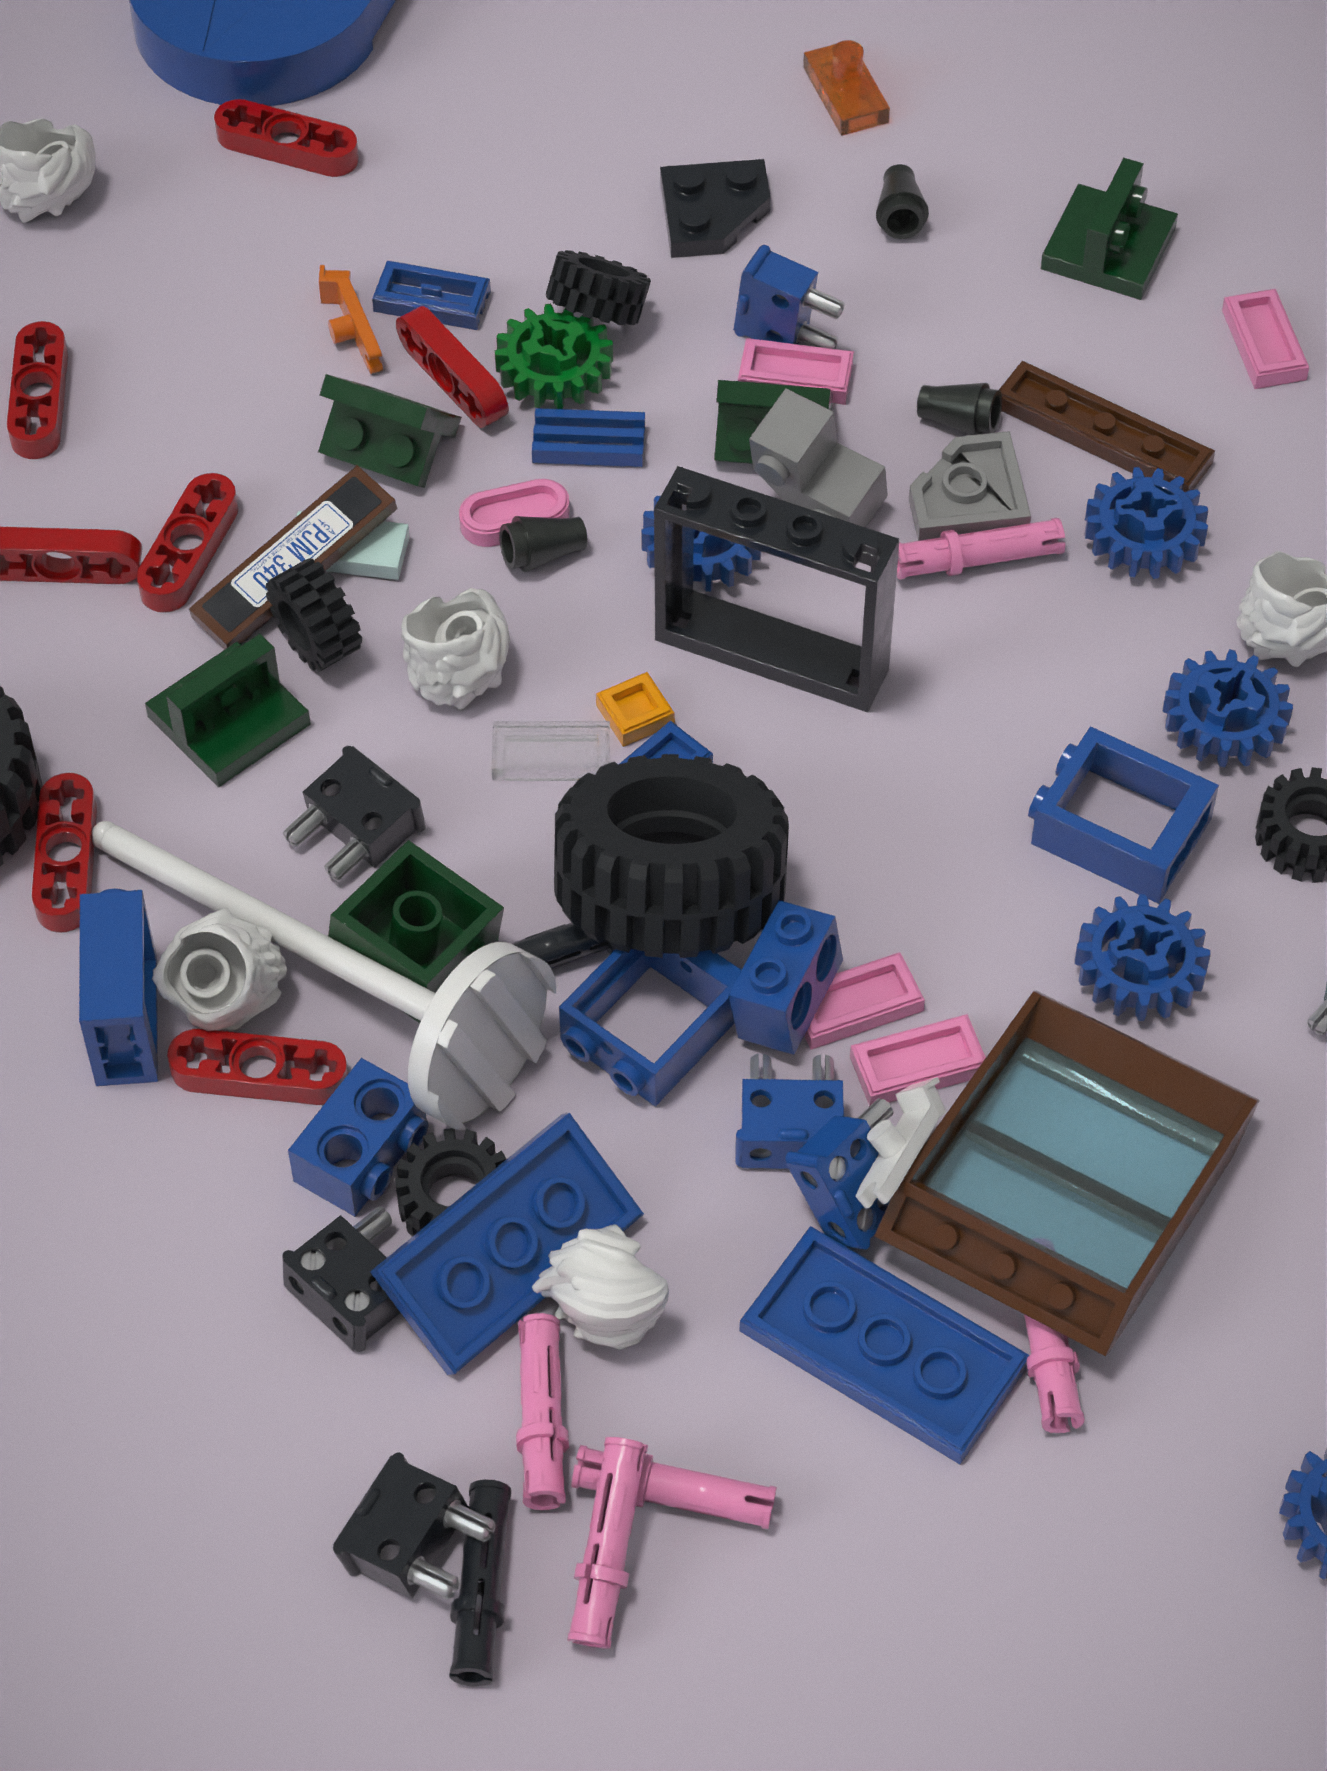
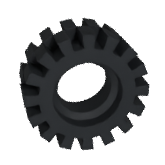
(597, 287)
(313, 614)
(1280, 837)
(434, 1163)

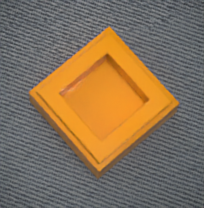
(634, 708)

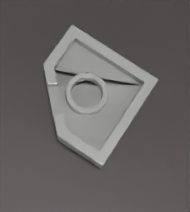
(970, 488)

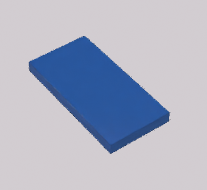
(478, 1259)
(884, 1344)

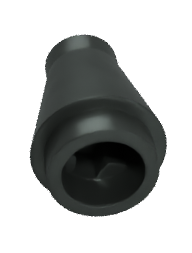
(901, 203)
(964, 407)
(539, 540)

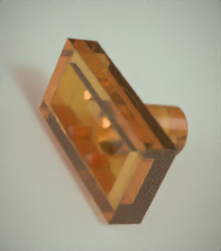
(846, 87)

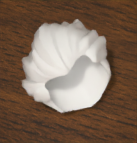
(43, 167)
(1285, 608)
(455, 647)
(220, 971)
(604, 1288)

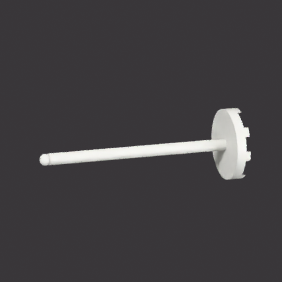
(470, 1030)

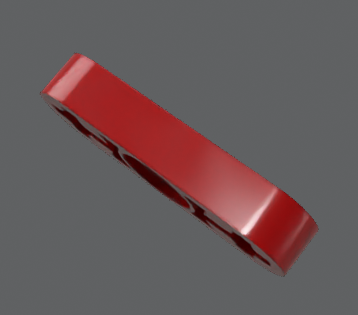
(252, 126)
(452, 366)
(46, 407)
(96, 555)
(192, 563)
(53, 831)
(242, 1046)

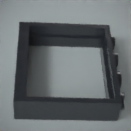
(754, 639)

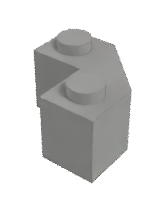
(806, 466)

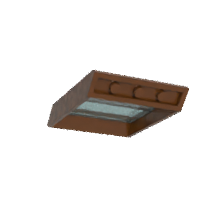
(1067, 1171)

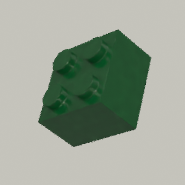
(417, 918)

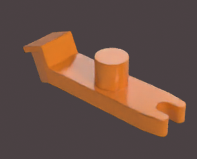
(337, 289)

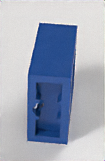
(1104, 851)
(704, 977)
(117, 987)

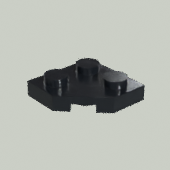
(712, 204)

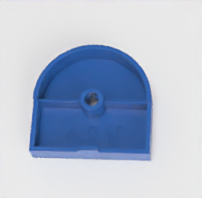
(256, 47)

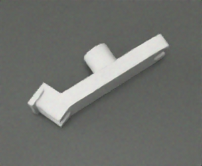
(900, 1144)

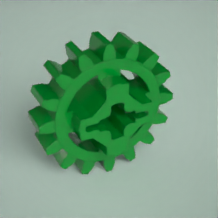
(553, 356)

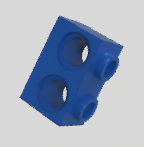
(786, 977)
(345, 1131)

